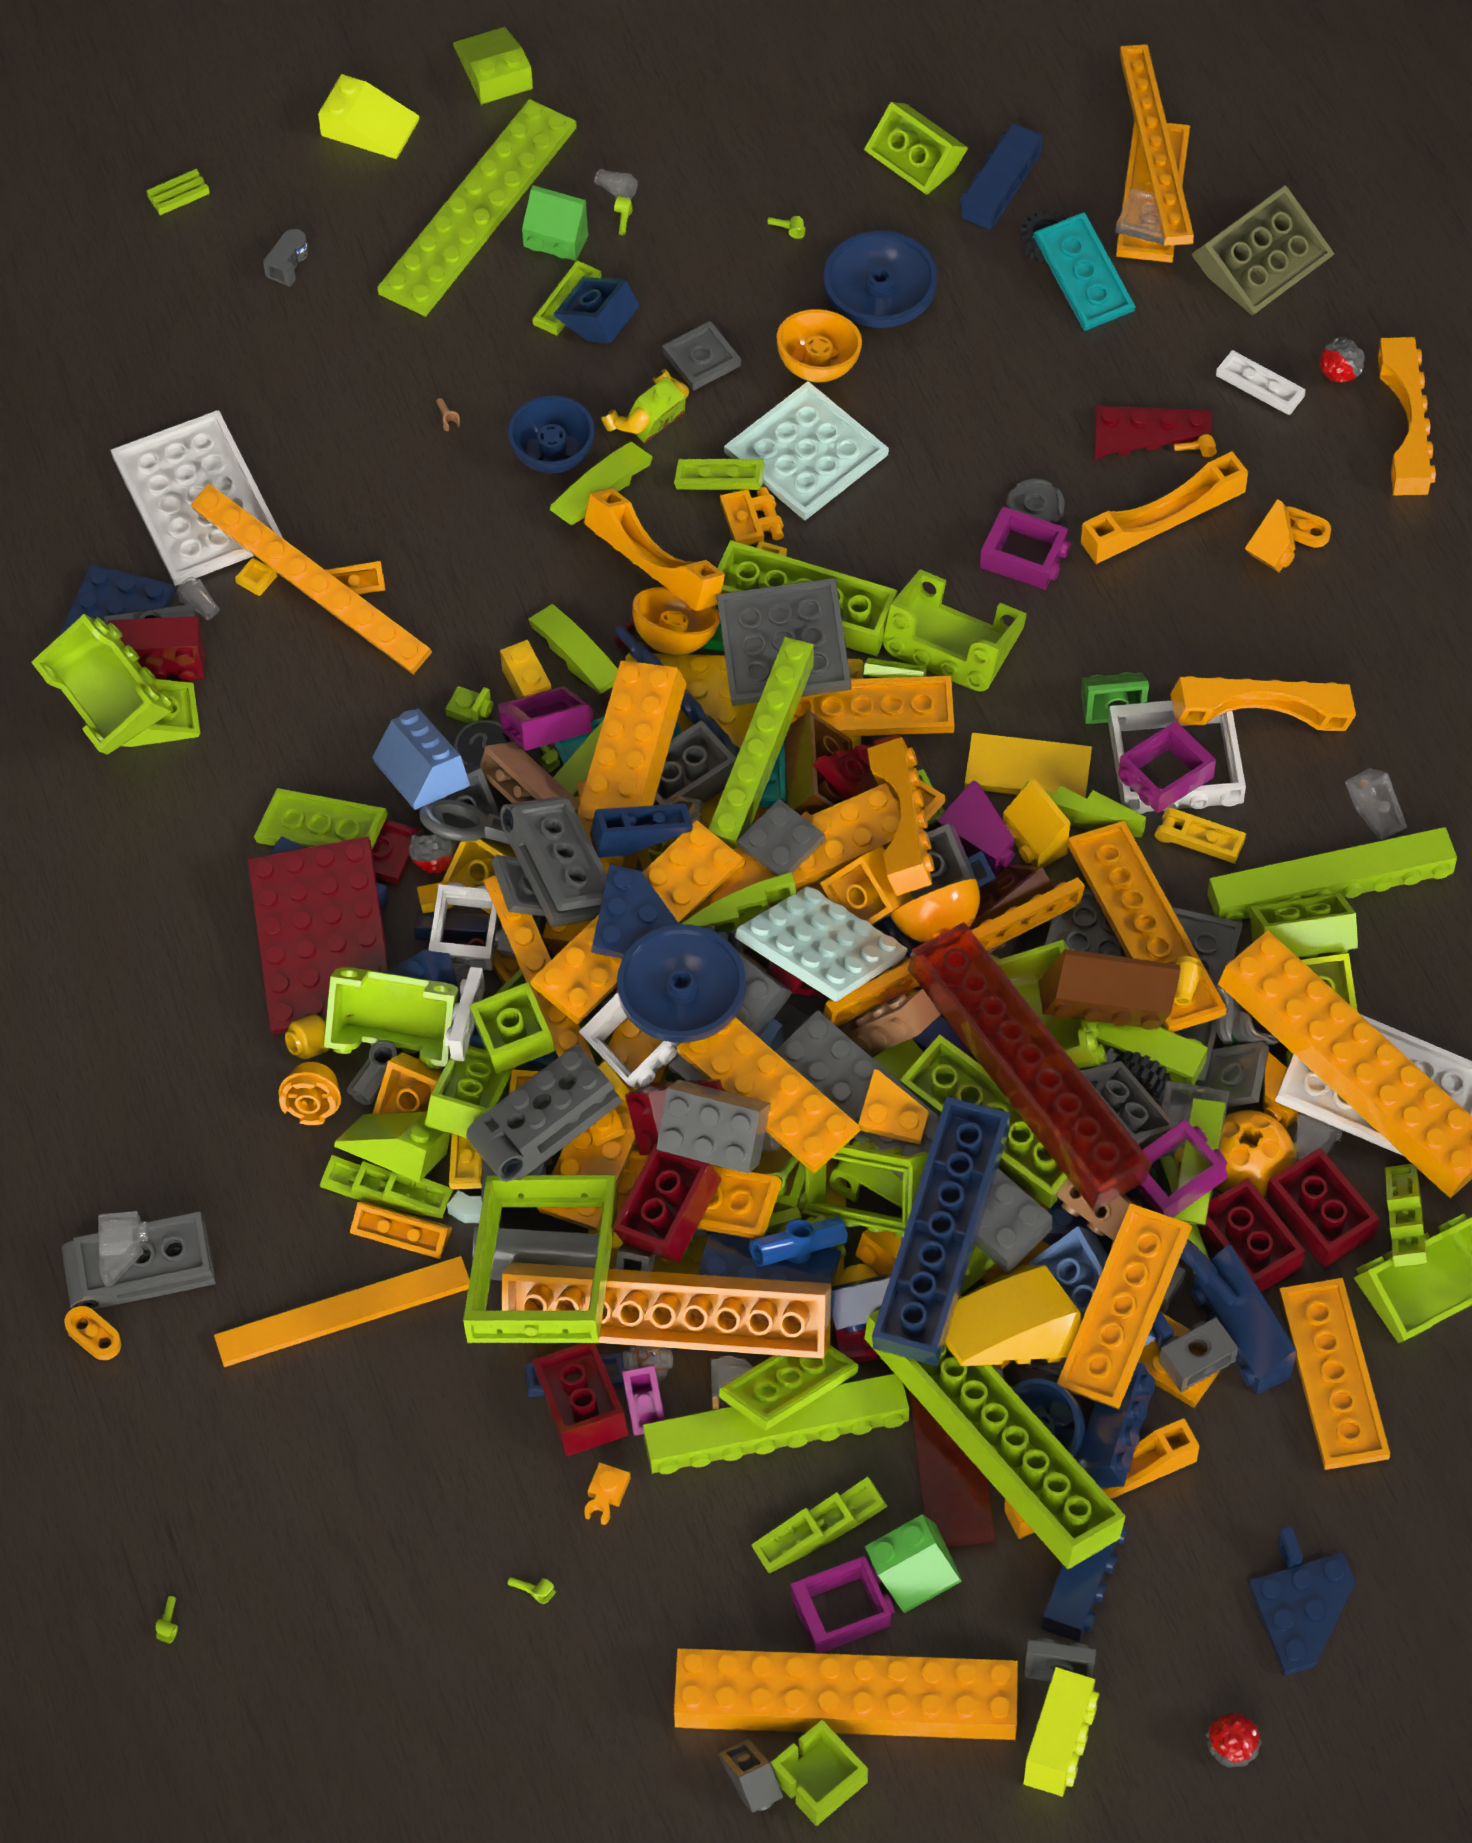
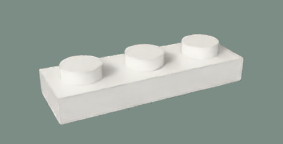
(1260, 382)
(459, 1035)

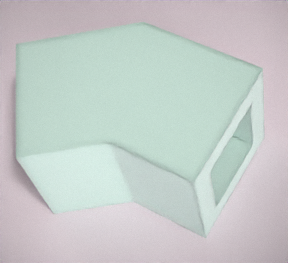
(465, 1207)

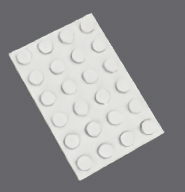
(169, 473)
(1311, 1096)

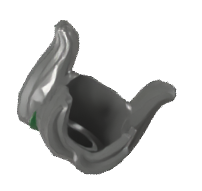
(1240, 1025)

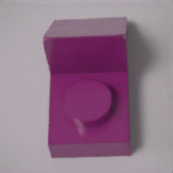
(642, 1397)

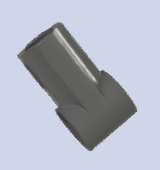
(368, 1080)

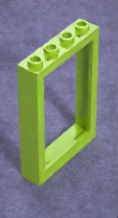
(539, 1326)

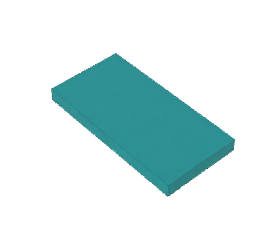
(1084, 271)

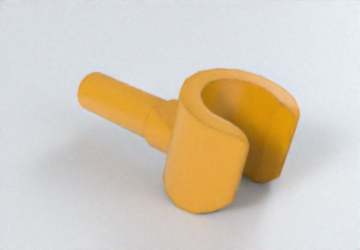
(1204, 443)

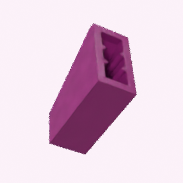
(980, 827)

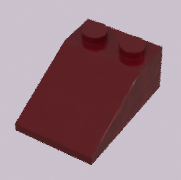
(647, 1108)
(580, 1398)

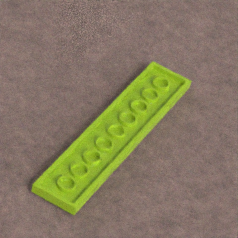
(476, 208)

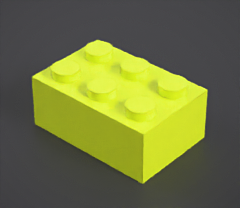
(1061, 1732)

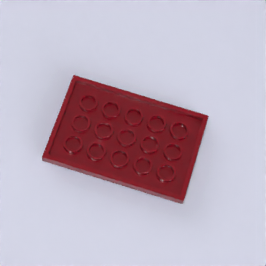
(314, 916)

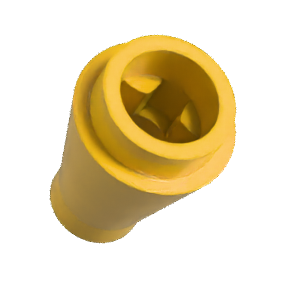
(1188, 979)

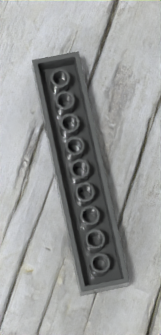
(843, 1073)

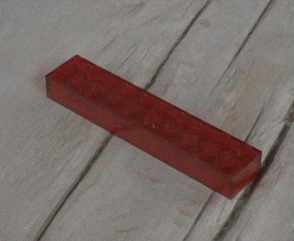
(1029, 1066)

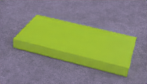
(317, 820)
(786, 1385)

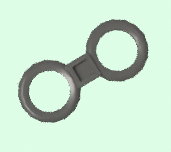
(487, 827)

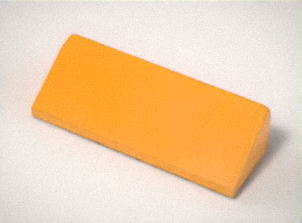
(400, 1229)

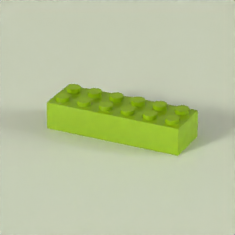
(861, 602)
(953, 1074)

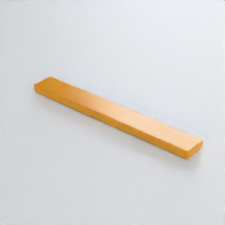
(342, 1311)

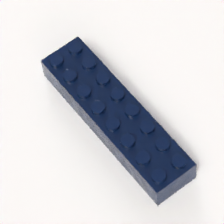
(941, 1231)

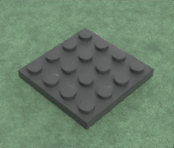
(761, 618)

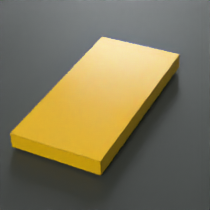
(1007, 763)

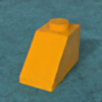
(1274, 539)
(1271, 1083)

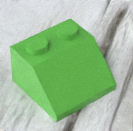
(555, 223)
(1101, 692)
(913, 1563)

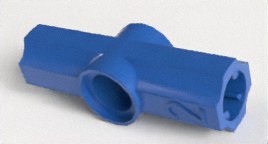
(798, 1241)

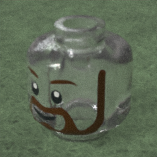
(642, 1356)

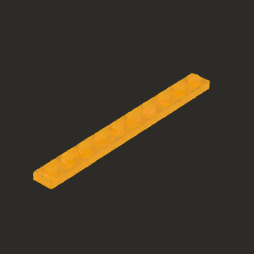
(1156, 145)
(311, 579)
(990, 934)
(532, 958)

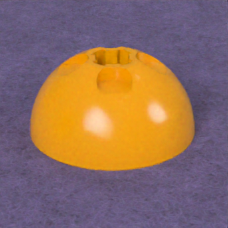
(818, 345)
(671, 624)
(938, 911)
(1257, 1162)

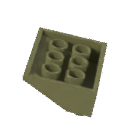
(1264, 252)

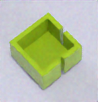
(823, 1775)

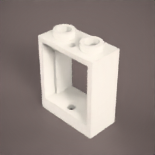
(464, 896)
(603, 1025)

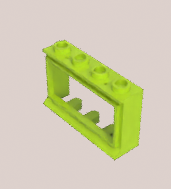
(866, 1154)

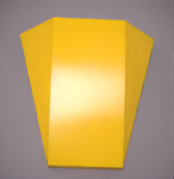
(1014, 1319)

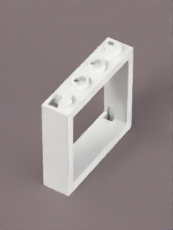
(1161, 715)

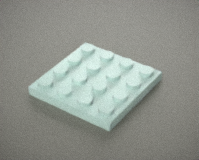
(808, 450)
(821, 943)

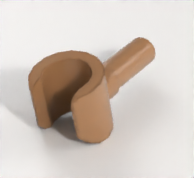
(448, 415)

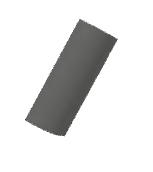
(541, 1248)

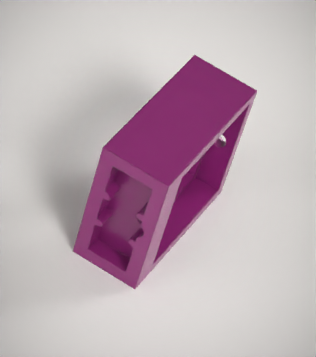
(1017, 568)
(545, 718)
(1185, 748)
(1195, 1188)
(804, 1589)

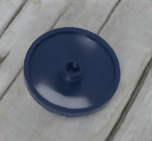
(880, 279)
(681, 983)

